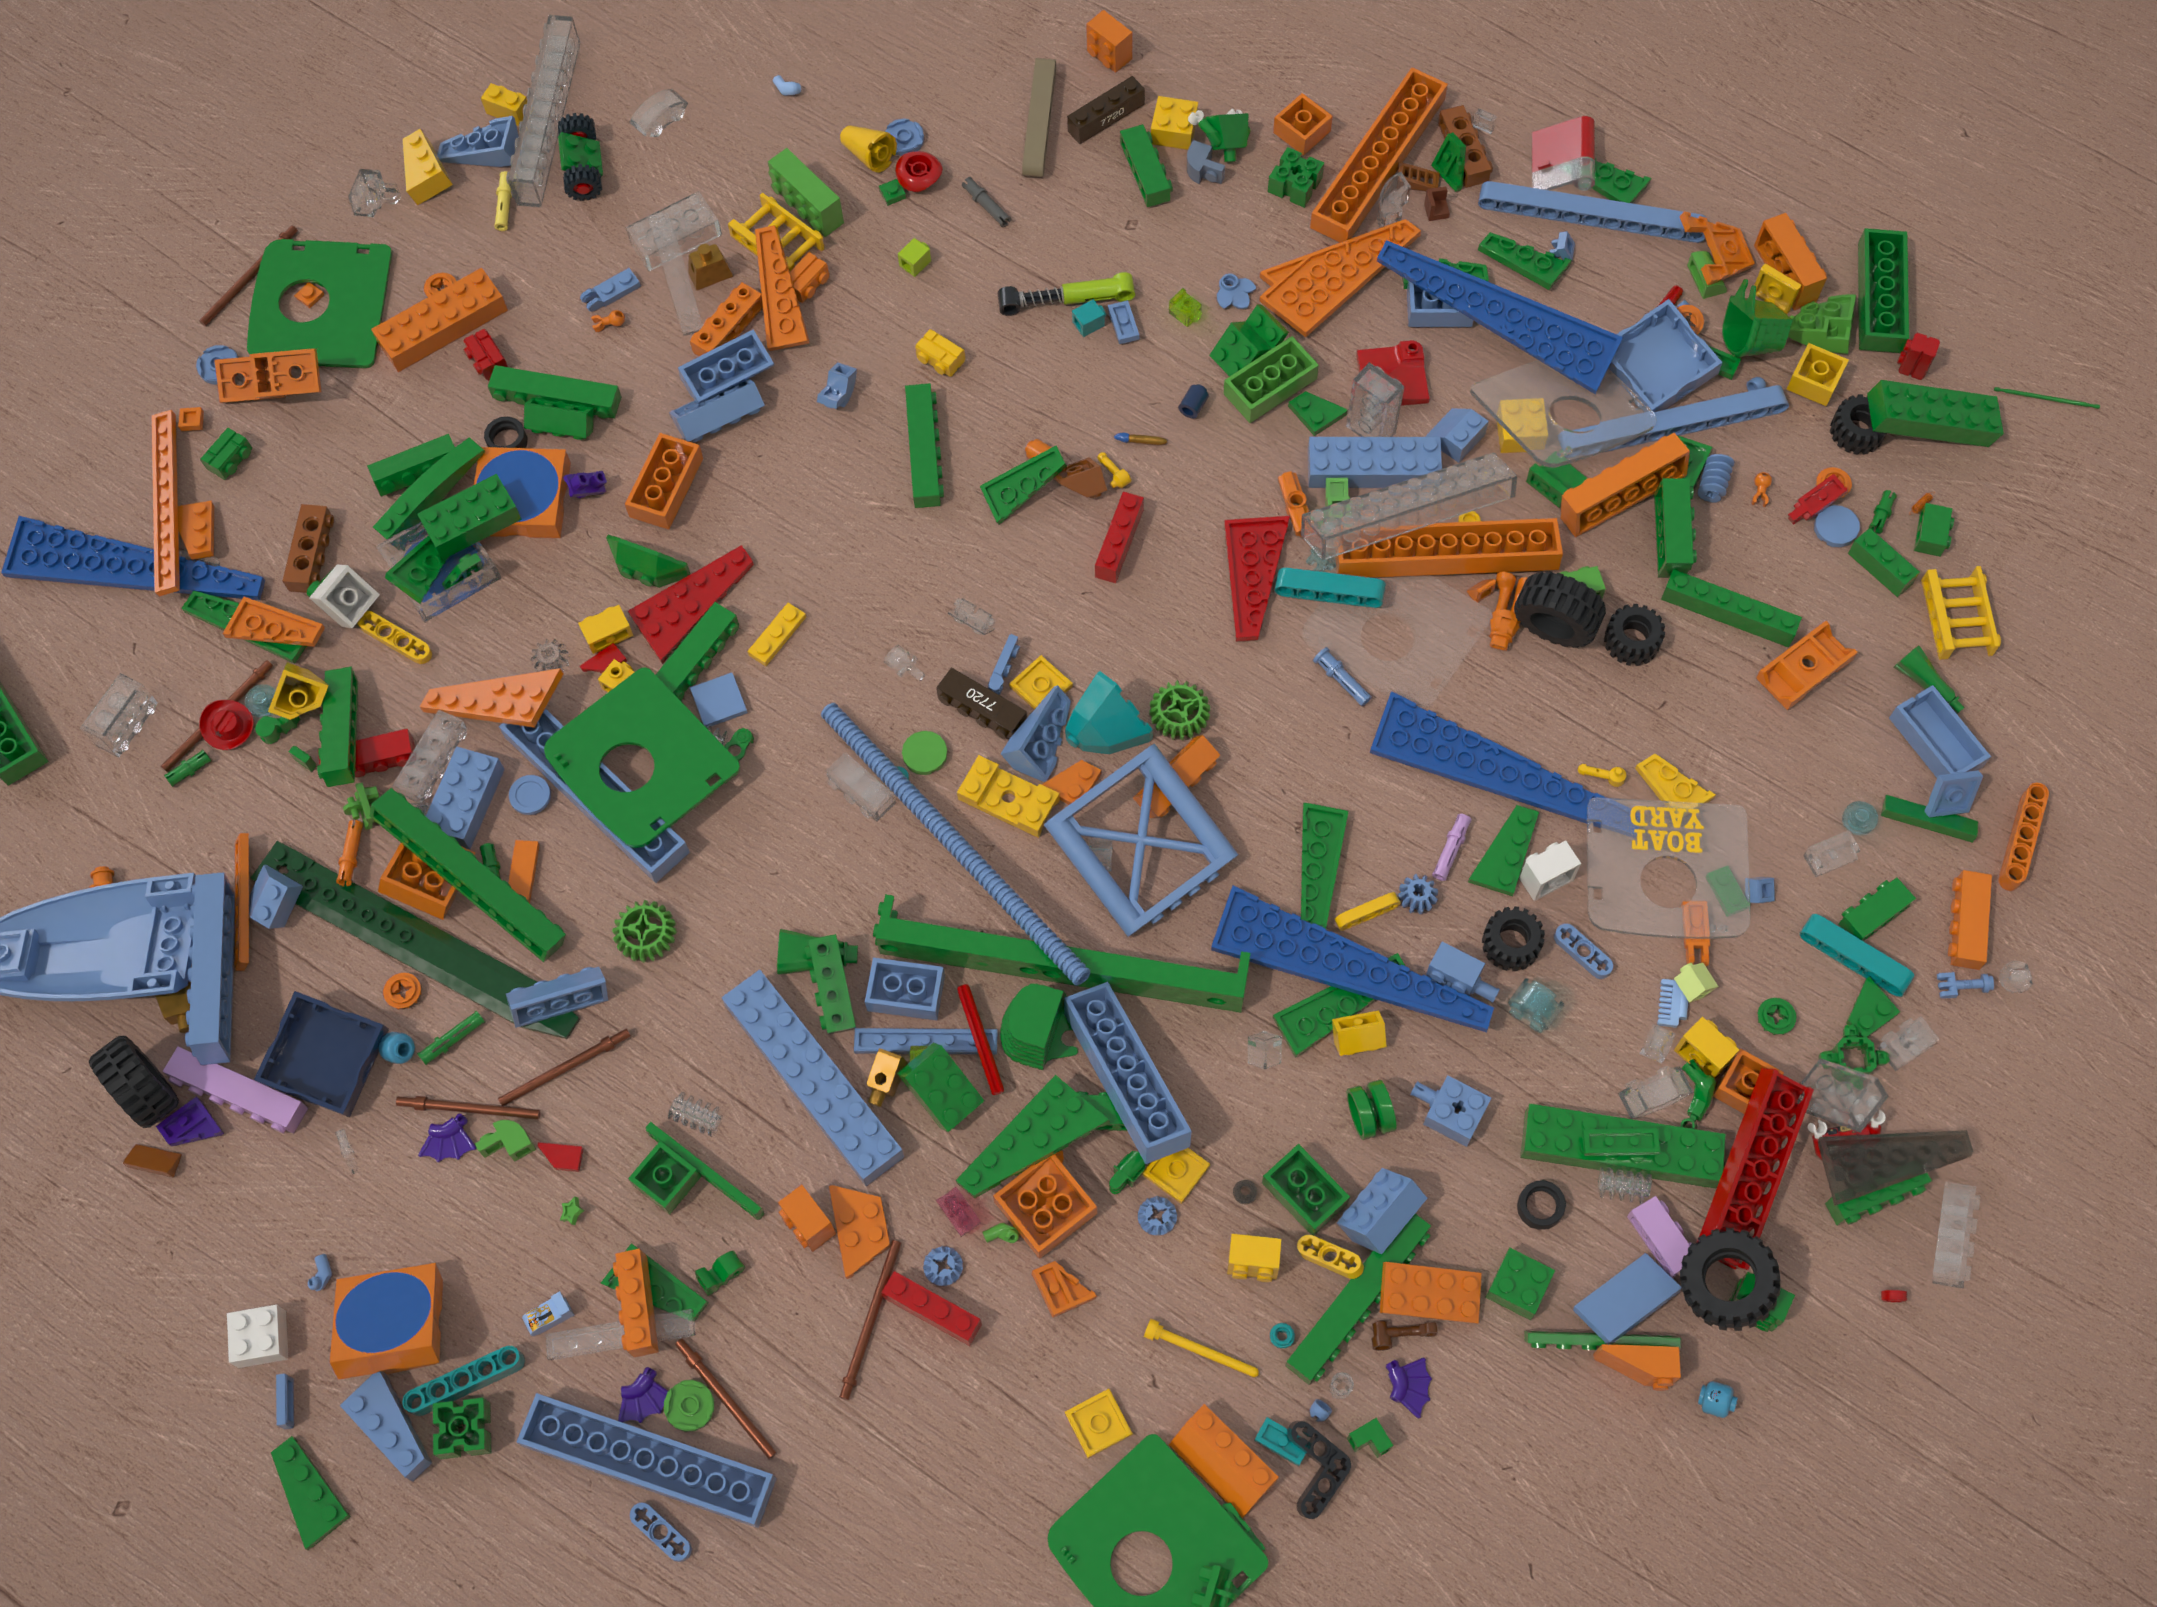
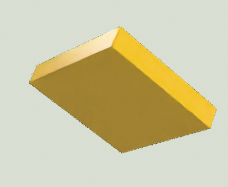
(1776, 288)
(1038, 680)
(1177, 1173)
(1098, 1423)

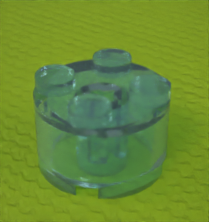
(1535, 1004)

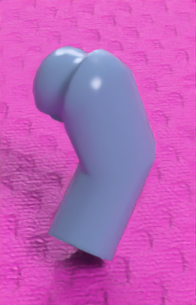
(323, 1275)

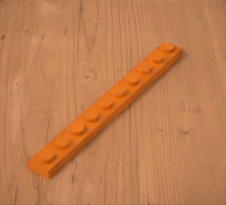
(165, 503)

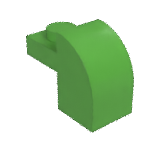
(1336, 490)
(507, 1135)

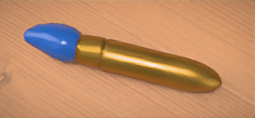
(1142, 439)

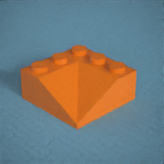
(417, 884)
(1045, 1205)

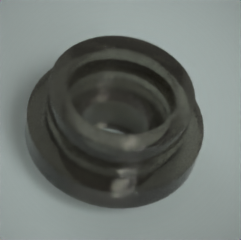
(1245, 1199)

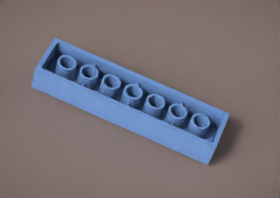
(211, 969)
(1127, 1073)

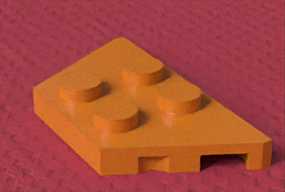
(859, 1227)

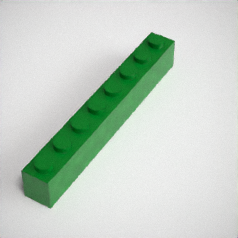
(1353, 1304)

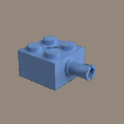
(1460, 972)
(1443, 1102)

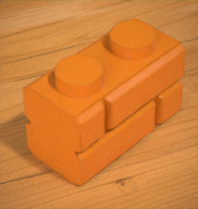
(808, 276)

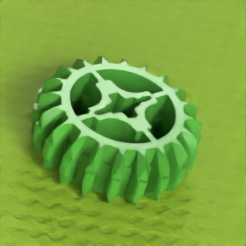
(1193, 701)
(627, 929)

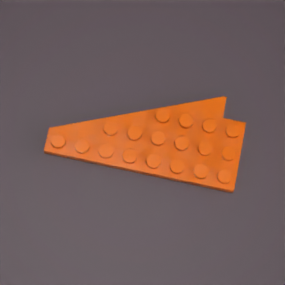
(1319, 283)

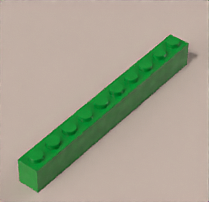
(467, 874)

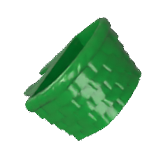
(1754, 325)
(1034, 1027)

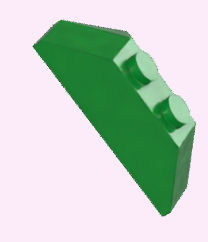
(646, 564)

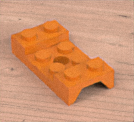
(1788, 676)

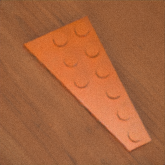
(501, 700)

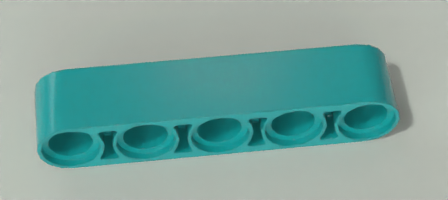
(1330, 587)
(1856, 955)
(476, 1380)

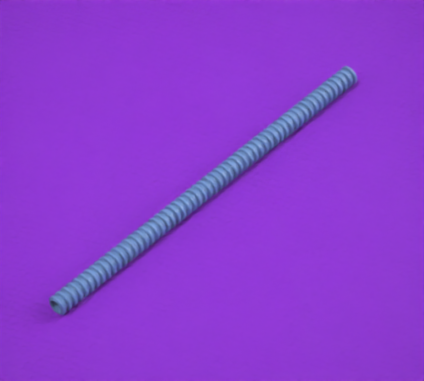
(956, 845)

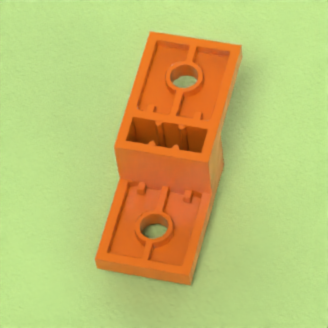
(268, 375)

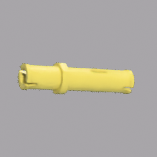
(503, 203)

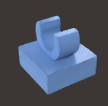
(1564, 246)

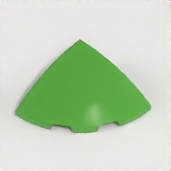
(1825, 324)

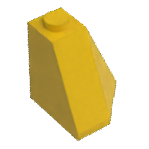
(297, 692)

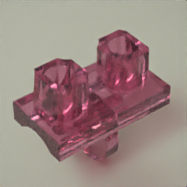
(958, 1211)

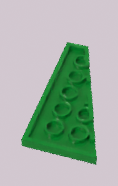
(1039, 1131)

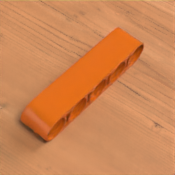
(2019, 845)

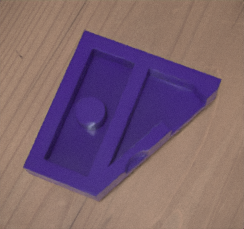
(189, 1124)

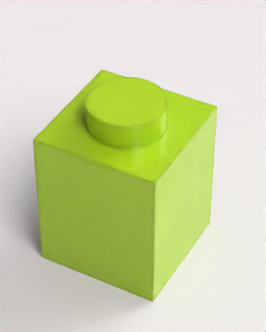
(914, 257)

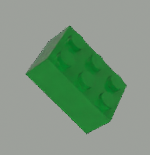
(940, 1087)
(1305, 1189)

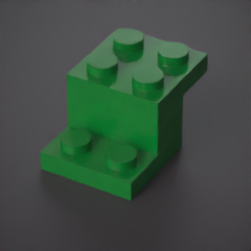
(1248, 340)

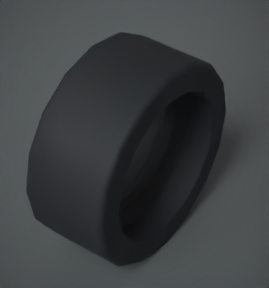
(505, 423)
(1551, 1189)

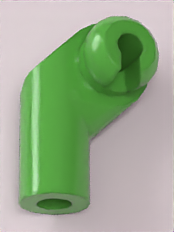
(1003, 1232)

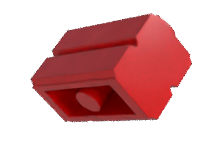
(484, 353)
(1918, 355)

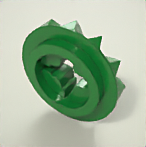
(1785, 1011)

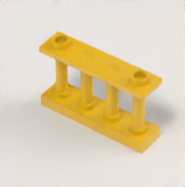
(742, 233)
(1942, 624)

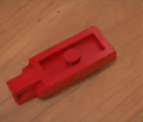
(1818, 499)

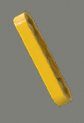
(394, 637)

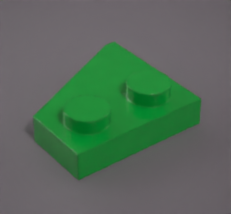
(1316, 412)
(463, 570)
(1871, 1009)

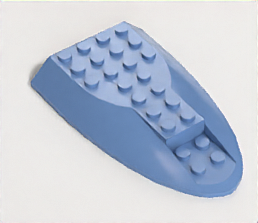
(100, 942)

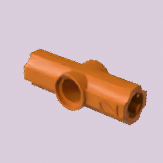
(1293, 493)

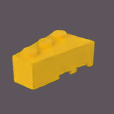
(423, 168)

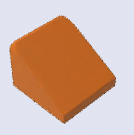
(1482, 589)

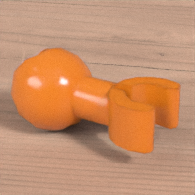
(615, 318)
(1762, 482)

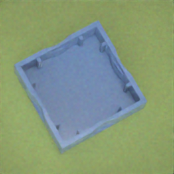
(1663, 358)

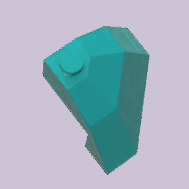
(1105, 721)

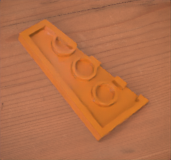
(269, 624)

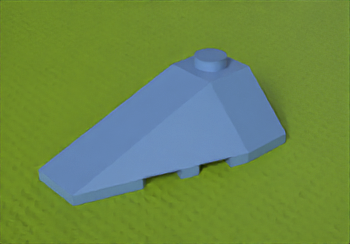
(484, 146)
(1036, 740)

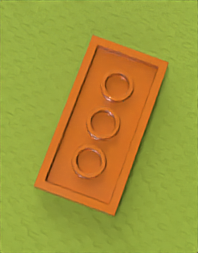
(1430, 1292)

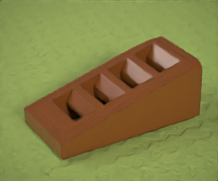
(1414, 171)

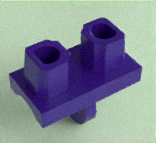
(586, 484)

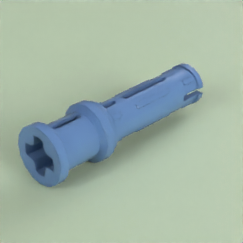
(1335, 670)

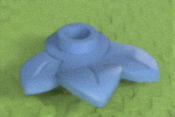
(1235, 294)

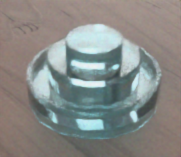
(259, 700)
(1860, 818)

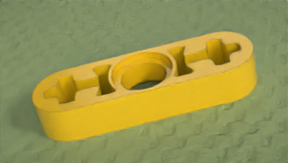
(1367, 911)
(1336, 1265)

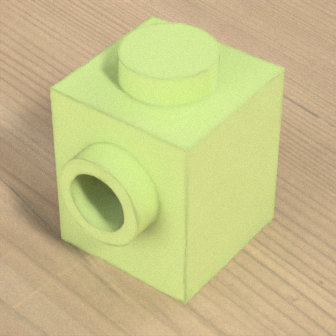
(1695, 981)

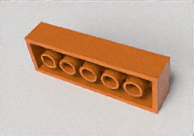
(439, 319)
(1623, 484)

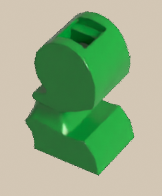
(271, 728)
(723, 1269)

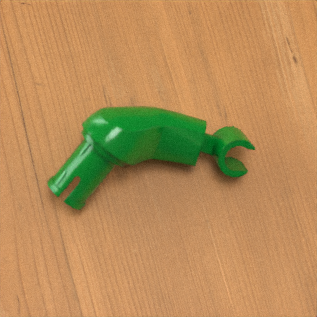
(1703, 1093)

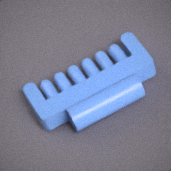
(1678, 1006)

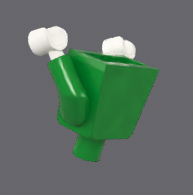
(1224, 131)

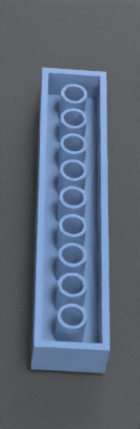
(653, 859)
(813, 1078)
(647, 1460)

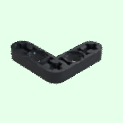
(1326, 1462)

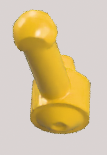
(1120, 477)
(1615, 777)

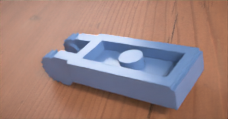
(610, 290)
(1003, 667)

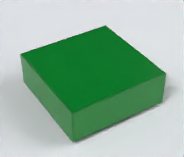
(302, 758)

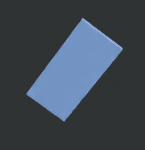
(1627, 1299)

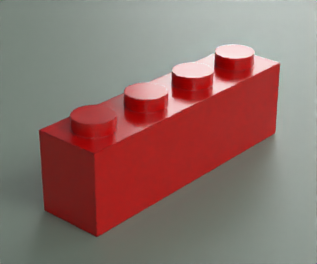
(1119, 537)
(383, 752)
(931, 1308)

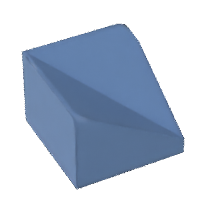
(1761, 889)

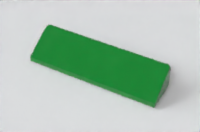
(1914, 814)

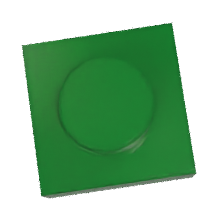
(892, 192)

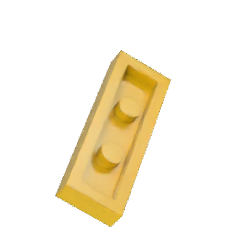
(776, 634)

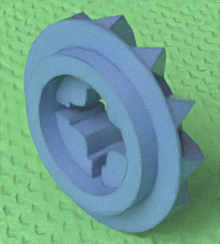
(1154, 1226)
(945, 1277)

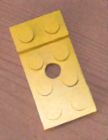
(988, 784)

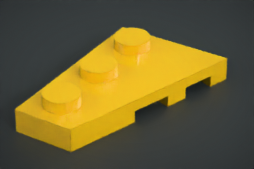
(1671, 784)

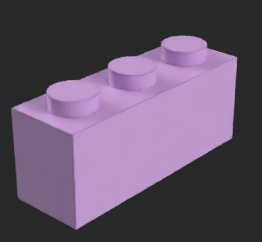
(1660, 1234)

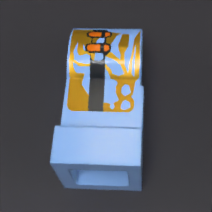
(548, 1314)

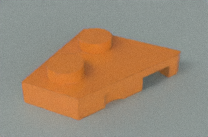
(1074, 781)
(1060, 1289)

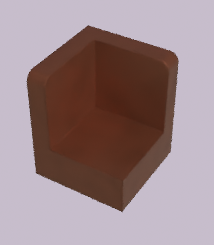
(1436, 203)

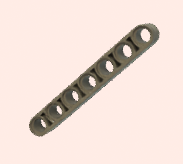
(1039, 117)

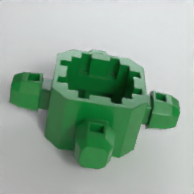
(1852, 1040)

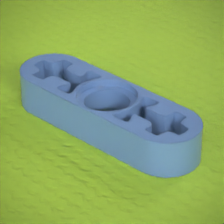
(1583, 941)
(679, 1539)

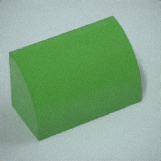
(1695, 264)

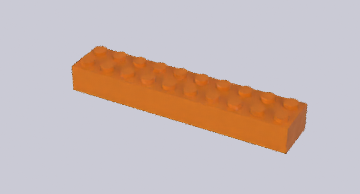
(1378, 156)
(1460, 550)

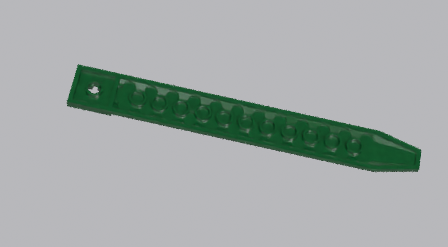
(408, 938)

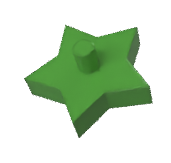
(571, 1211)

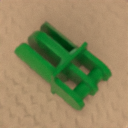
(1126, 1172)

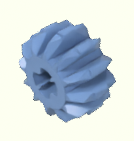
(1419, 886)

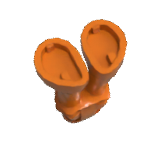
(1504, 622)

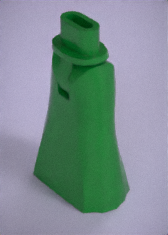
(1921, 671)
(793, 956)

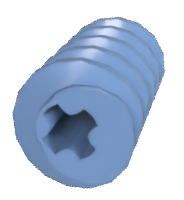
(1715, 477)

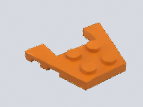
(1726, 245)

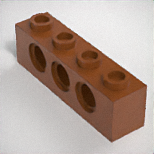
(1476, 166)
(304, 537)

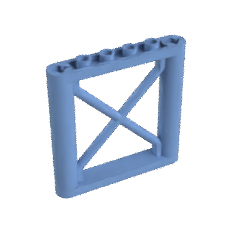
(1213, 843)

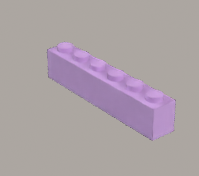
(235, 1090)

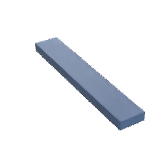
(899, 1040)

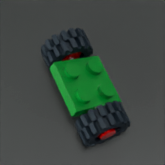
(580, 157)

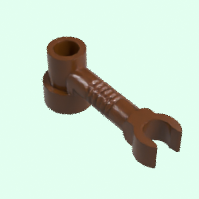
(1383, 1334)

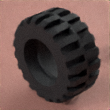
(1560, 609)
(133, 1081)
(1730, 1245)

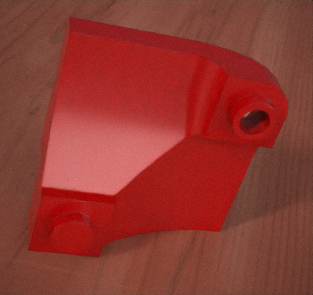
(1402, 365)

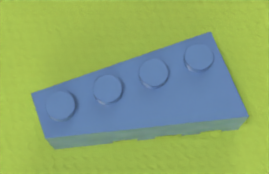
(382, 1418)

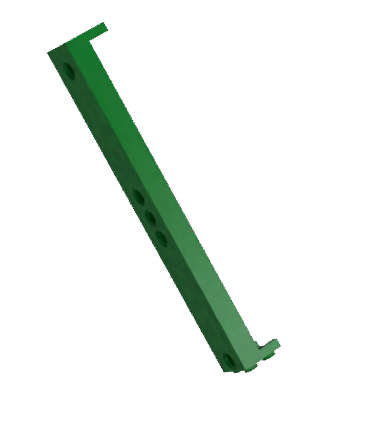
(1027, 960)

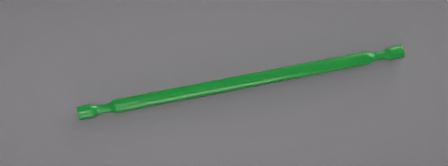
(2050, 398)

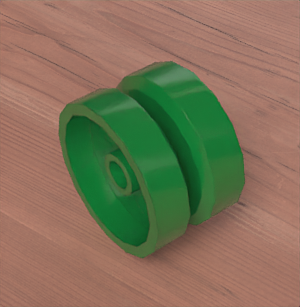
(1371, 1109)

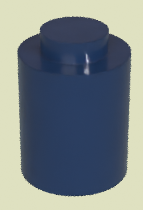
(1193, 401)

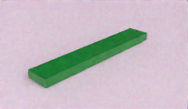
(706, 1172)

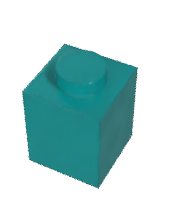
(1088, 318)

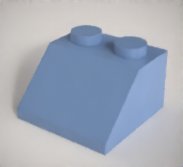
(1459, 432)
(273, 898)

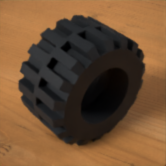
(1848, 434)
(1639, 619)
(1517, 921)

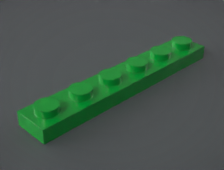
(1590, 1341)

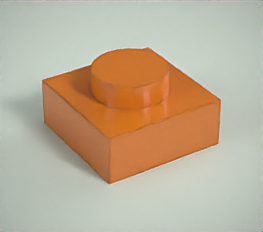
(309, 295)
(191, 419)

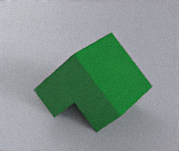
(1372, 1435)

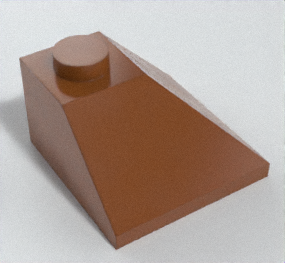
(1083, 477)

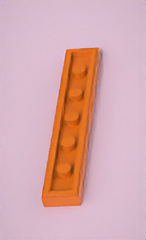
(242, 901)

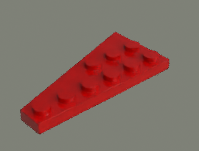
(1252, 562)
(677, 609)

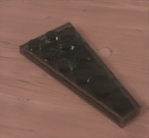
(1873, 1162)

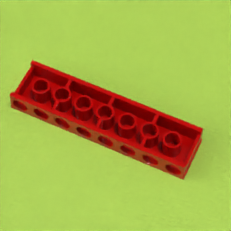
(1754, 1156)

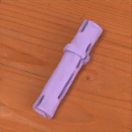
(1455, 839)

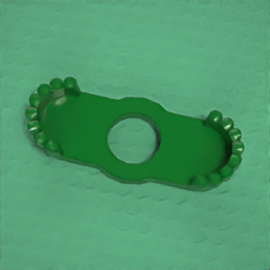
(741, 738)

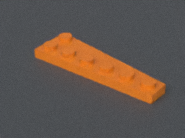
(780, 304)

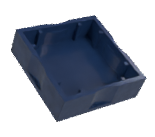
(321, 1054)

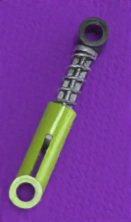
(1118, 287)

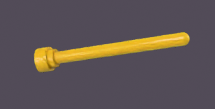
(1156, 1331)

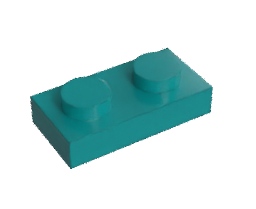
(1275, 1438)

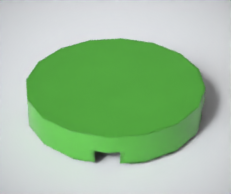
(924, 752)
(689, 1405)

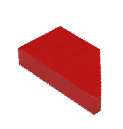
(603, 659)
(562, 1156)

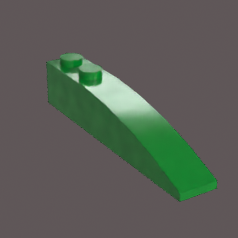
(429, 489)

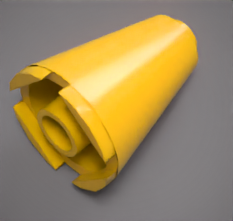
(870, 146)

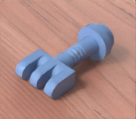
(1985, 983)

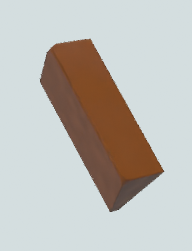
(153, 1160)

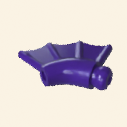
(447, 1140)
(1410, 1384)
(642, 1397)

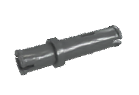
(980, 196)

